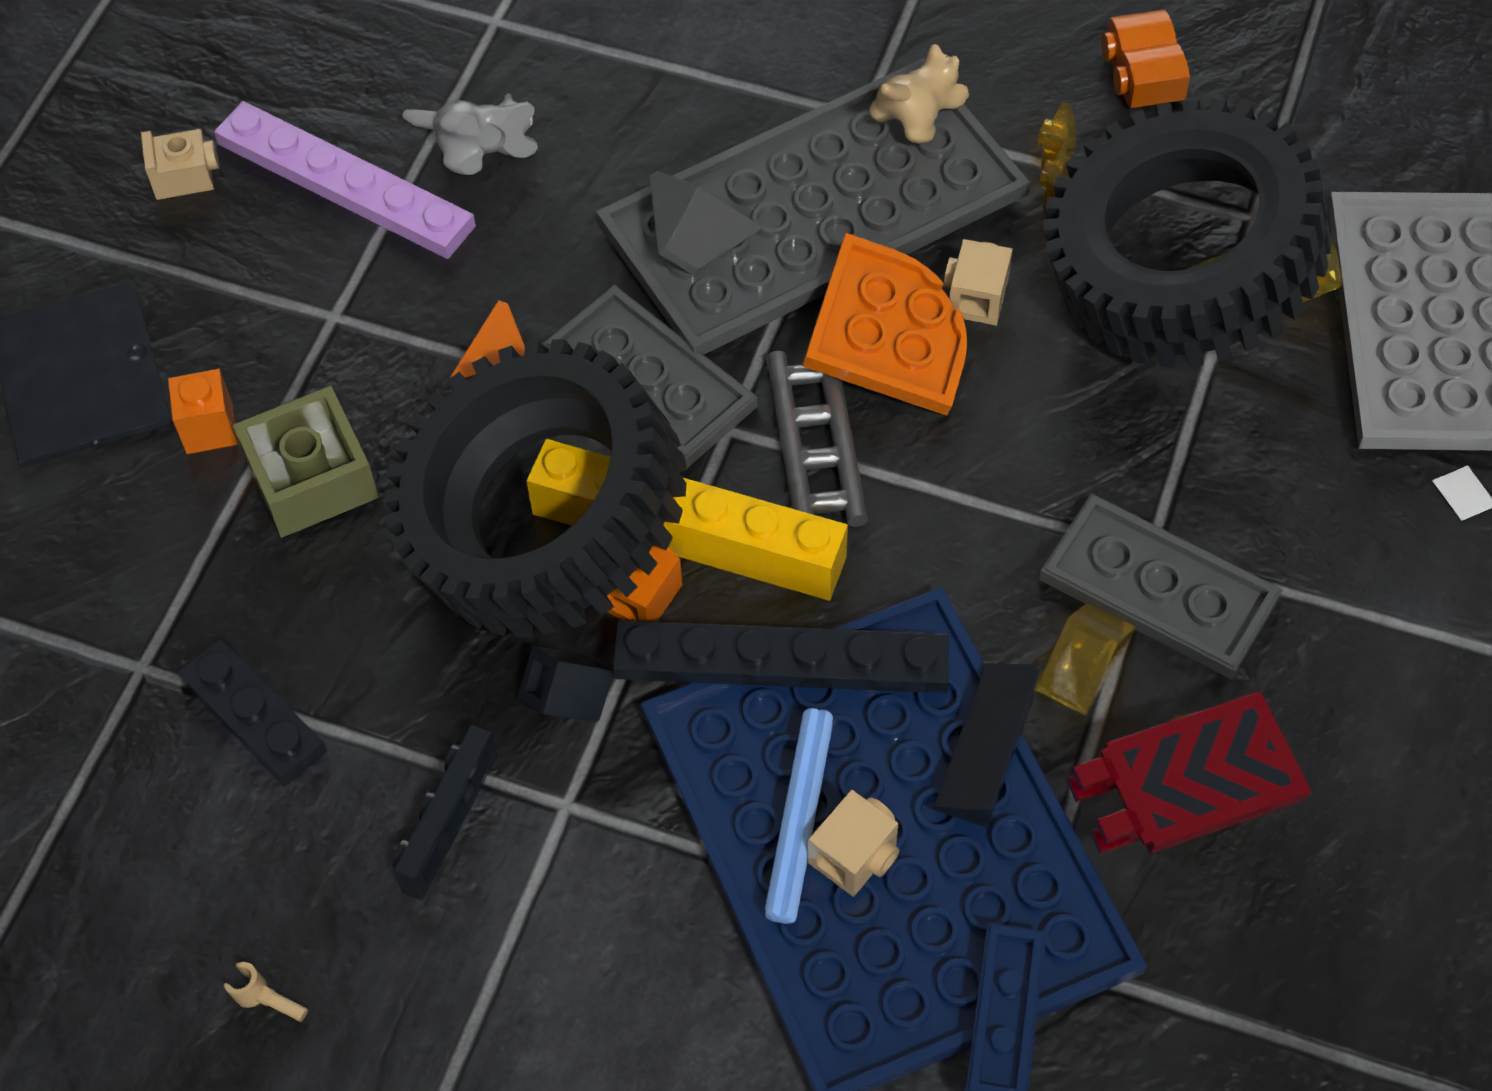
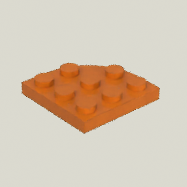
(889, 327)

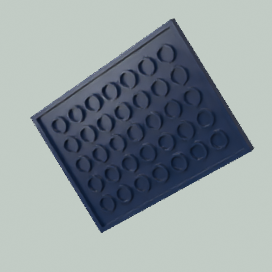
(896, 970)

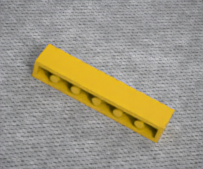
(715, 524)

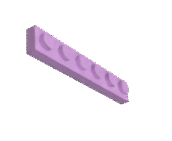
(345, 179)

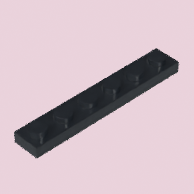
(782, 656)

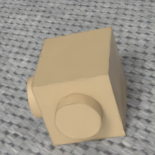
(979, 280)
(854, 842)

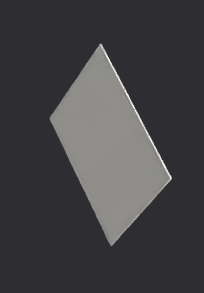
(1464, 492)

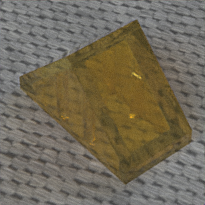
(1084, 657)

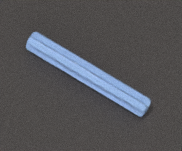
(799, 816)

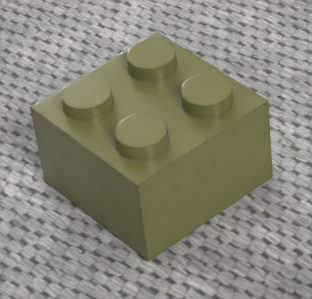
(306, 461)

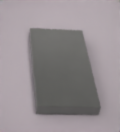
(685, 385)
(1161, 585)

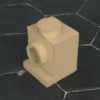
(179, 163)

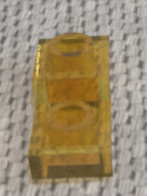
(1058, 145)

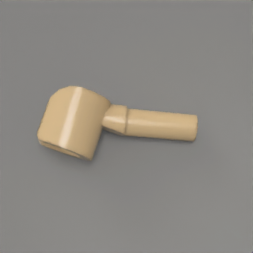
(258, 992)

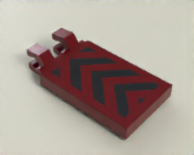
(1192, 776)

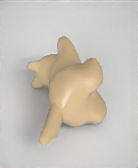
(920, 95)

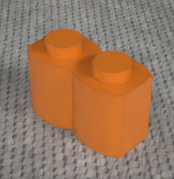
(1146, 59)

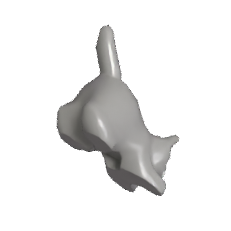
(472, 130)

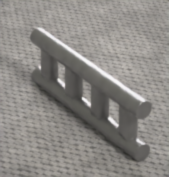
(797, 460)

